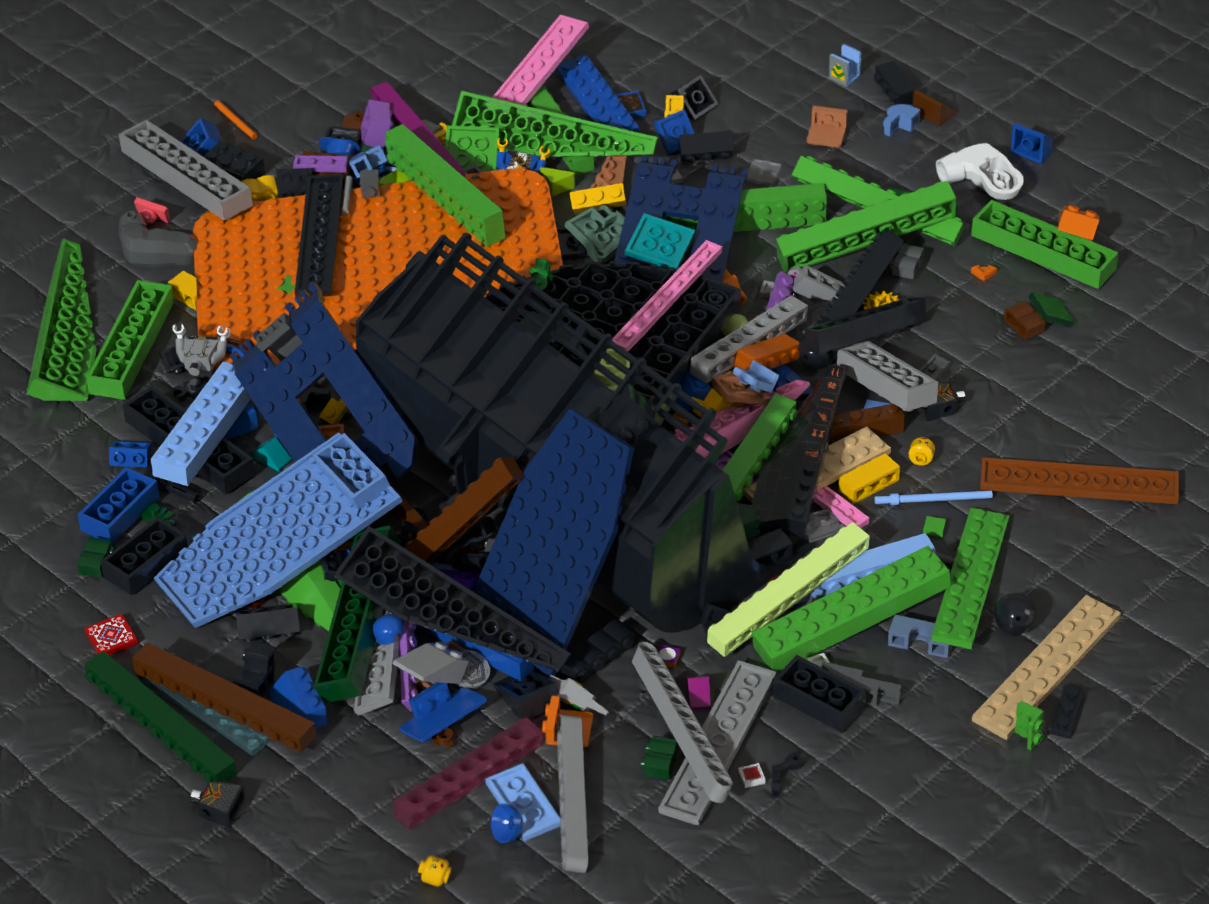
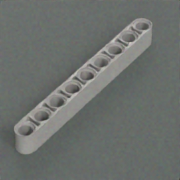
(572, 794)

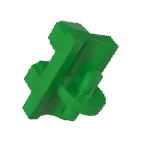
(541, 273)

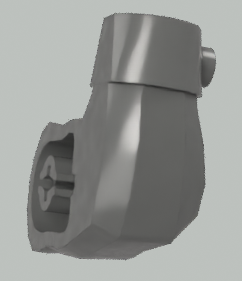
(156, 246)

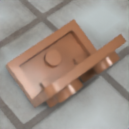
(827, 126)

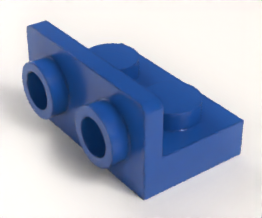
(129, 453)

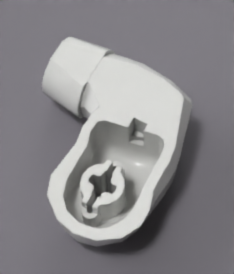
(984, 167)

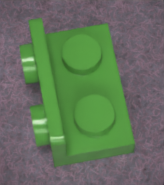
(1029, 723)

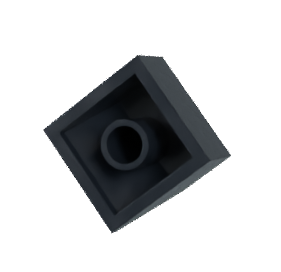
(697, 97)

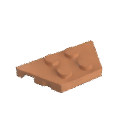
(735, 391)

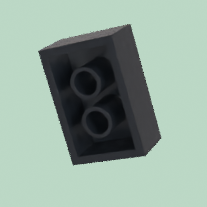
(236, 161)

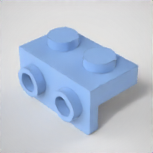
(757, 376)

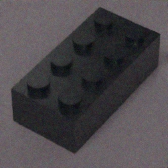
(143, 555)
(819, 693)

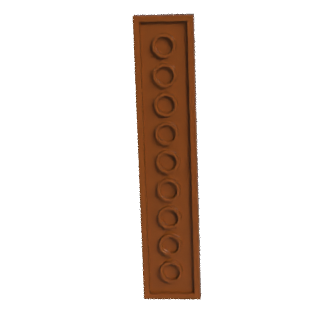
(1080, 480)

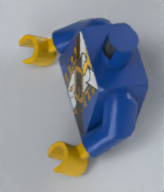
(514, 159)

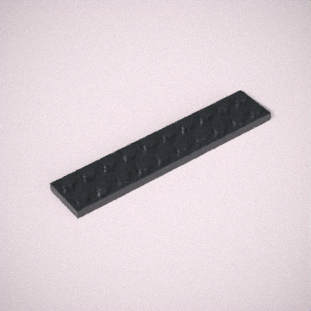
(319, 233)

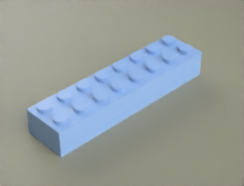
(201, 427)

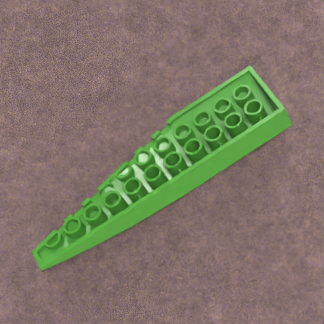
(564, 135)
(65, 336)

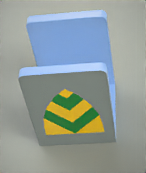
(845, 68)

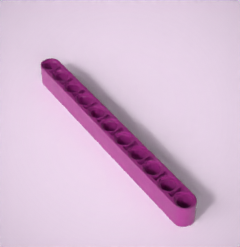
(404, 115)

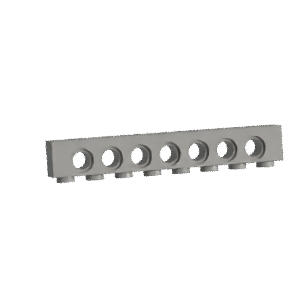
(771, 323)

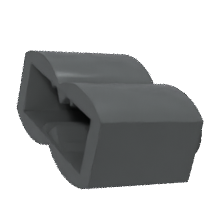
(907, 261)

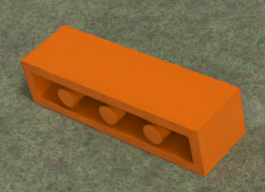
(769, 352)

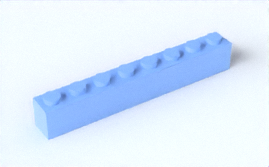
(869, 562)

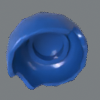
(386, 628)

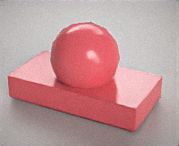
(152, 211)

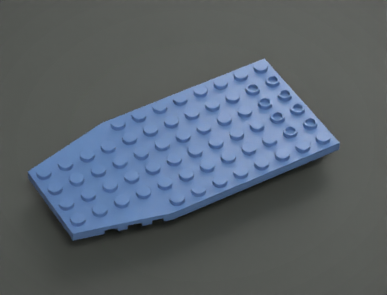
(278, 531)

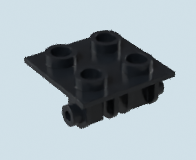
(292, 181)

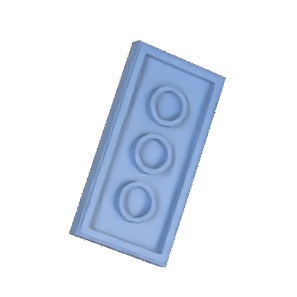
(520, 789)

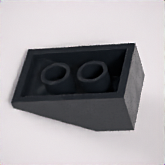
(528, 696)

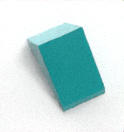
(272, 454)

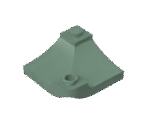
(598, 232)

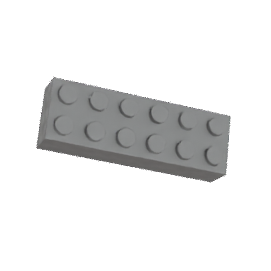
(888, 376)

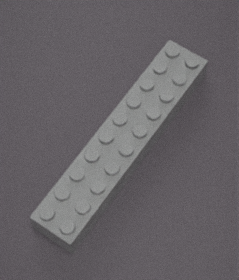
(185, 170)

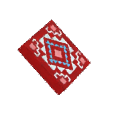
(111, 635)

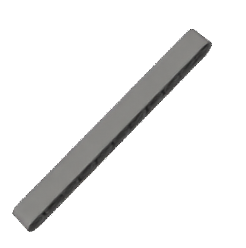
(682, 722)

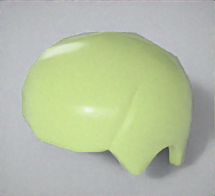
(734, 323)

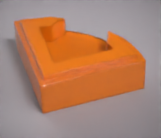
(984, 272)

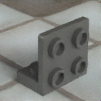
(279, 338)

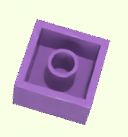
(375, 123)

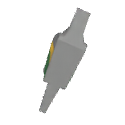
(576, 695)

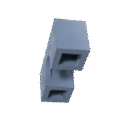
(906, 630)

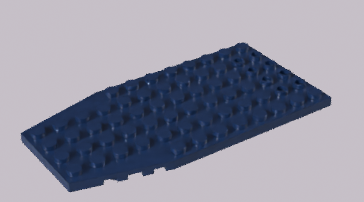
(558, 529)

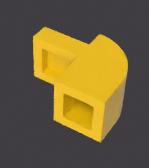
(673, 104)
(713, 400)

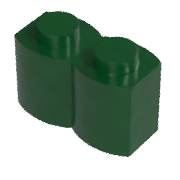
(90, 559)
(660, 757)

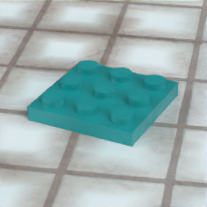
(659, 242)

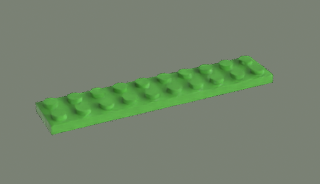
(970, 578)

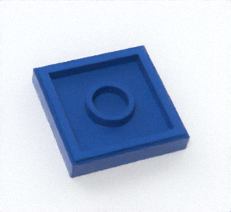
(670, 129)

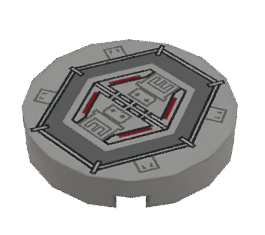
(476, 671)

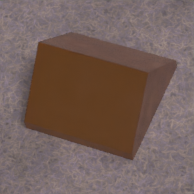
(932, 109)

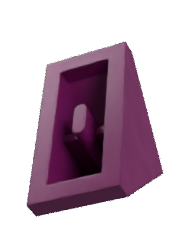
(698, 692)

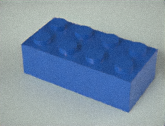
(118, 505)

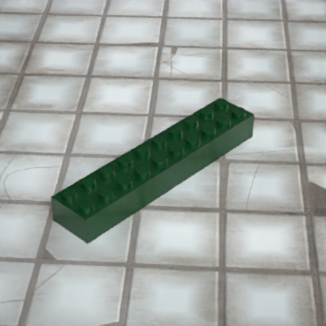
(349, 640)

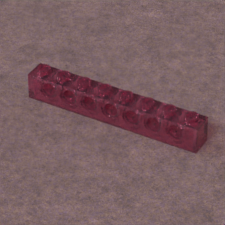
(467, 773)

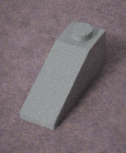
(815, 284)

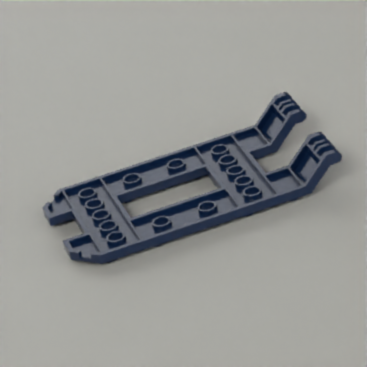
(712, 206)
(328, 353)

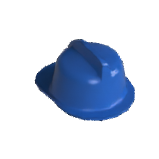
(339, 146)

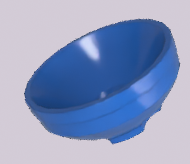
(503, 823)

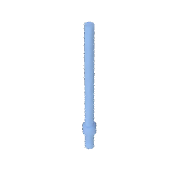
(895, 498)

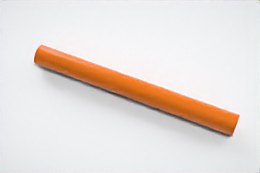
(235, 119)

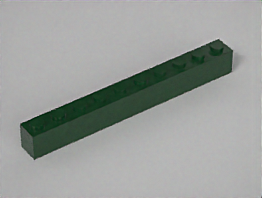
(160, 719)

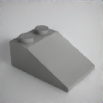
(434, 663)

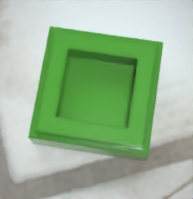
(934, 526)

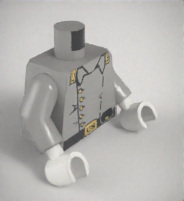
(200, 352)

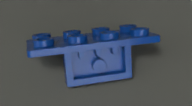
(437, 709)

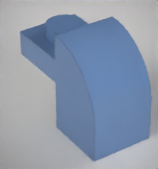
(902, 117)
(367, 160)

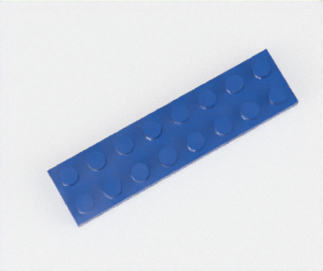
(594, 93)

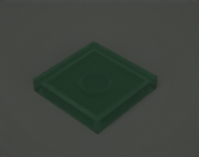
(1051, 309)

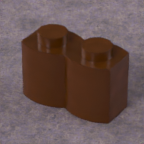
(1024, 320)

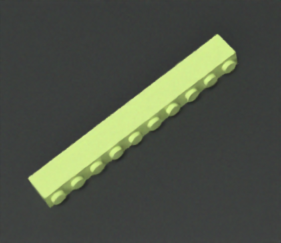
(788, 589)

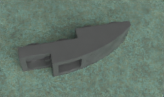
(875, 689)

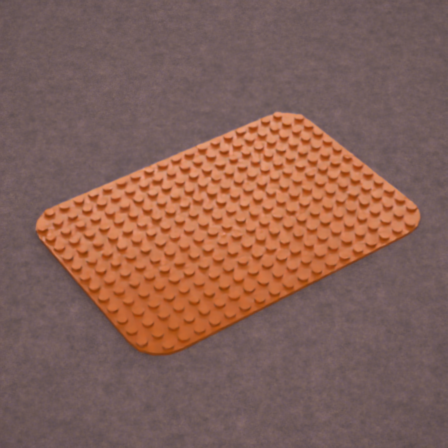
(254, 251)

